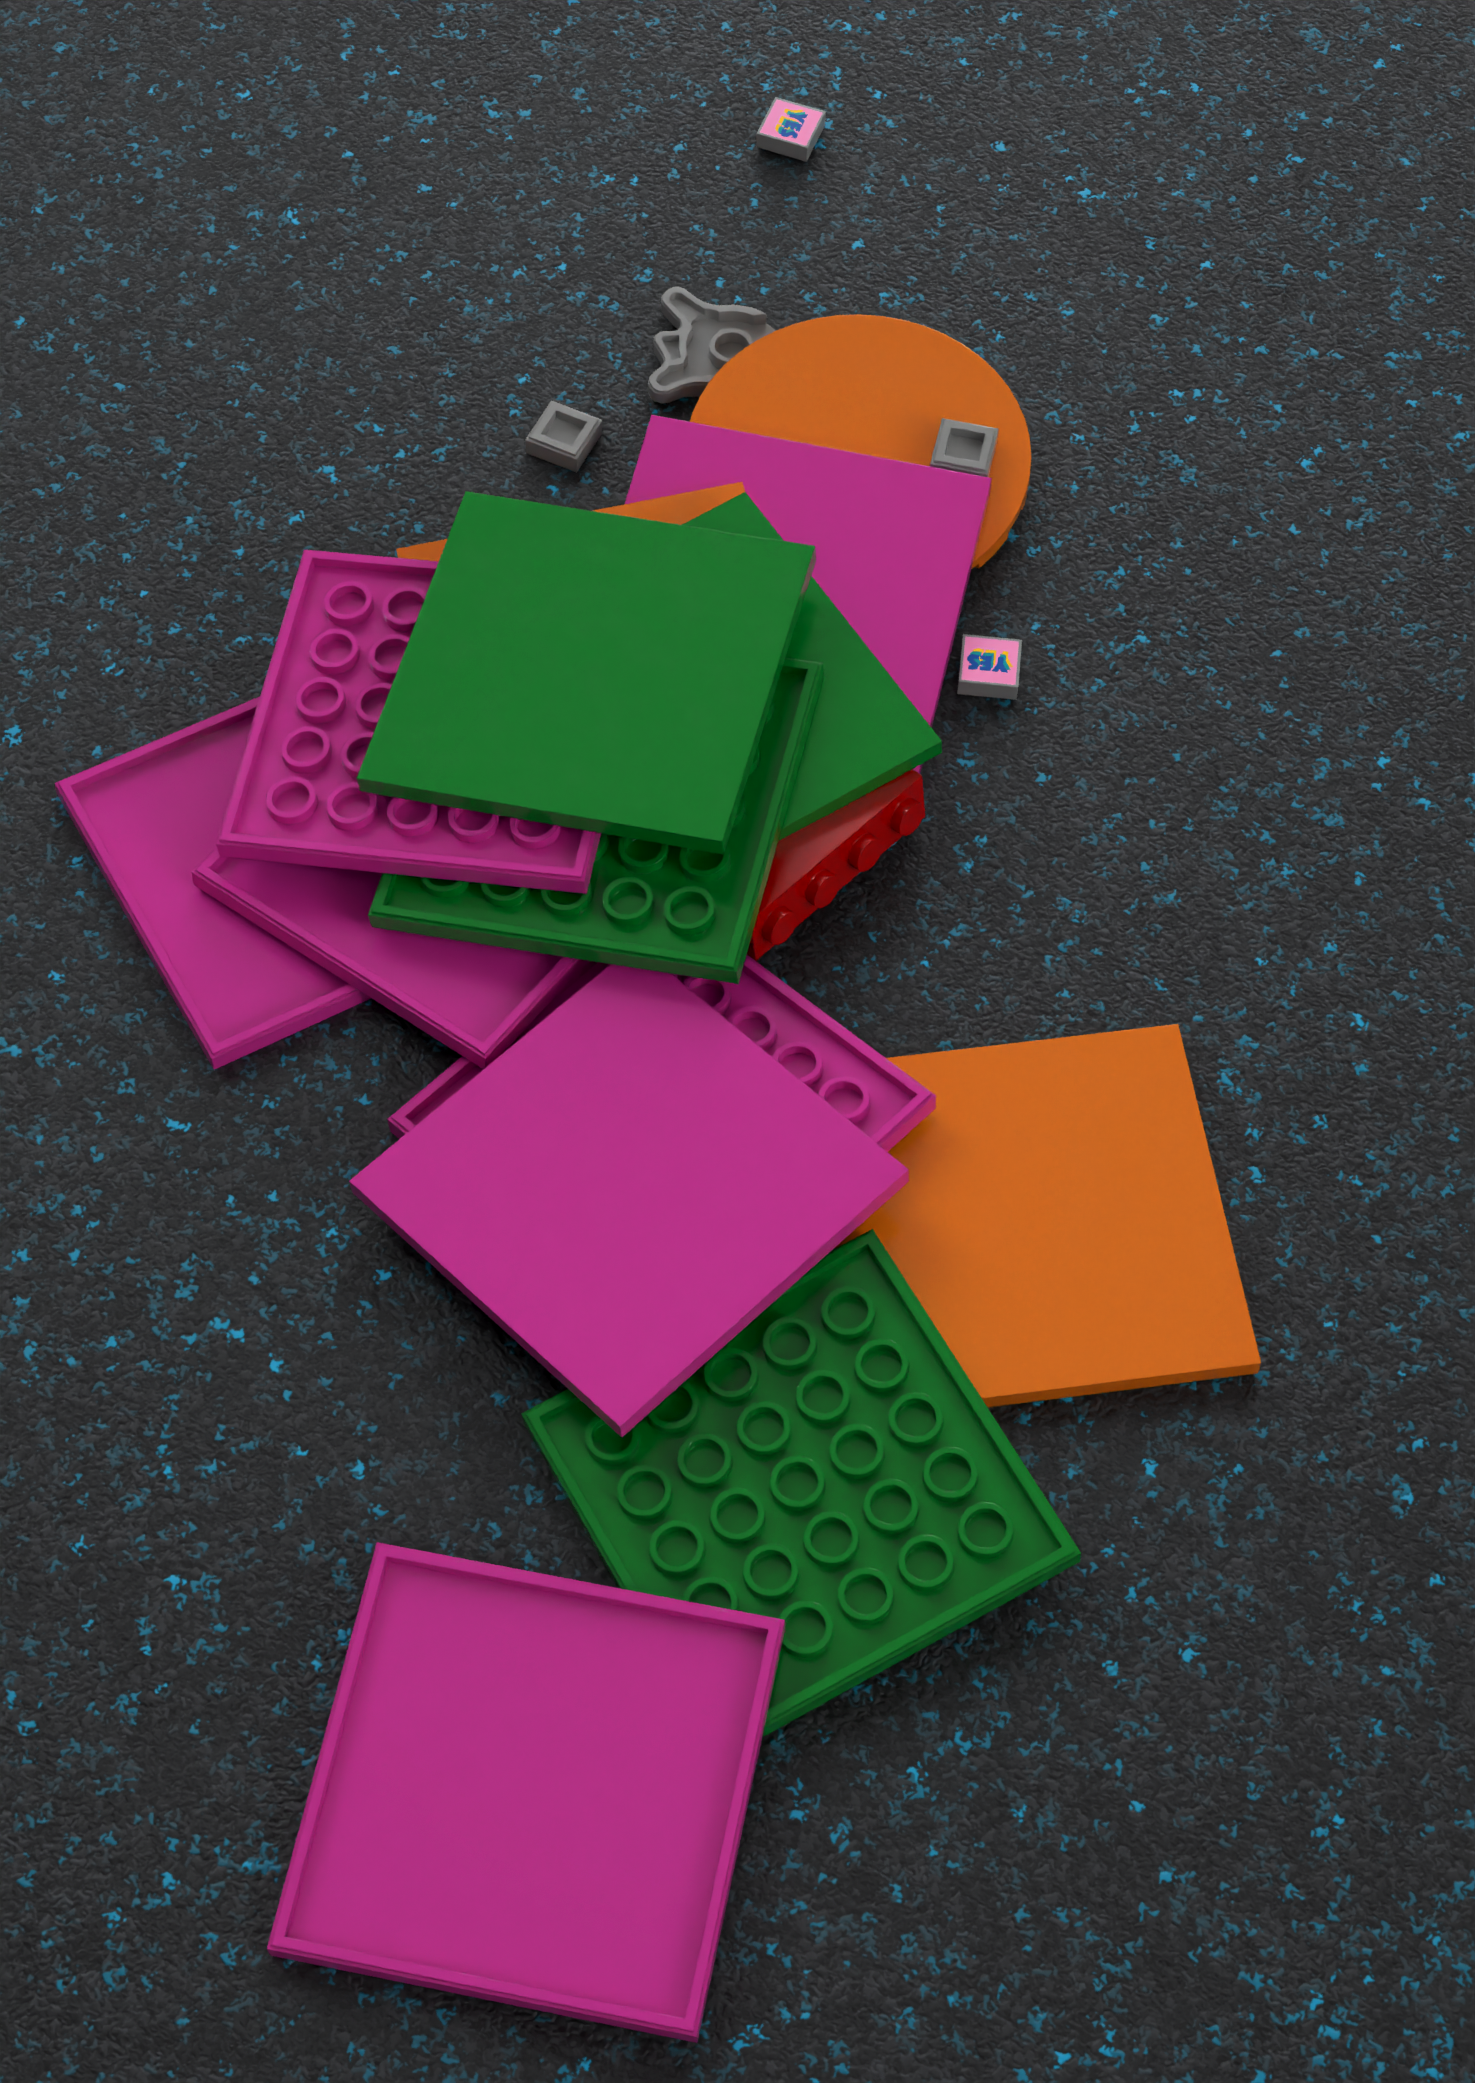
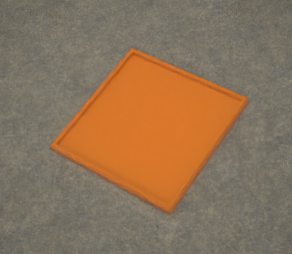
(1068, 1219)

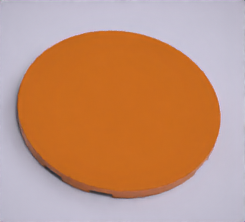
(878, 393)

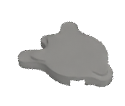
(702, 344)

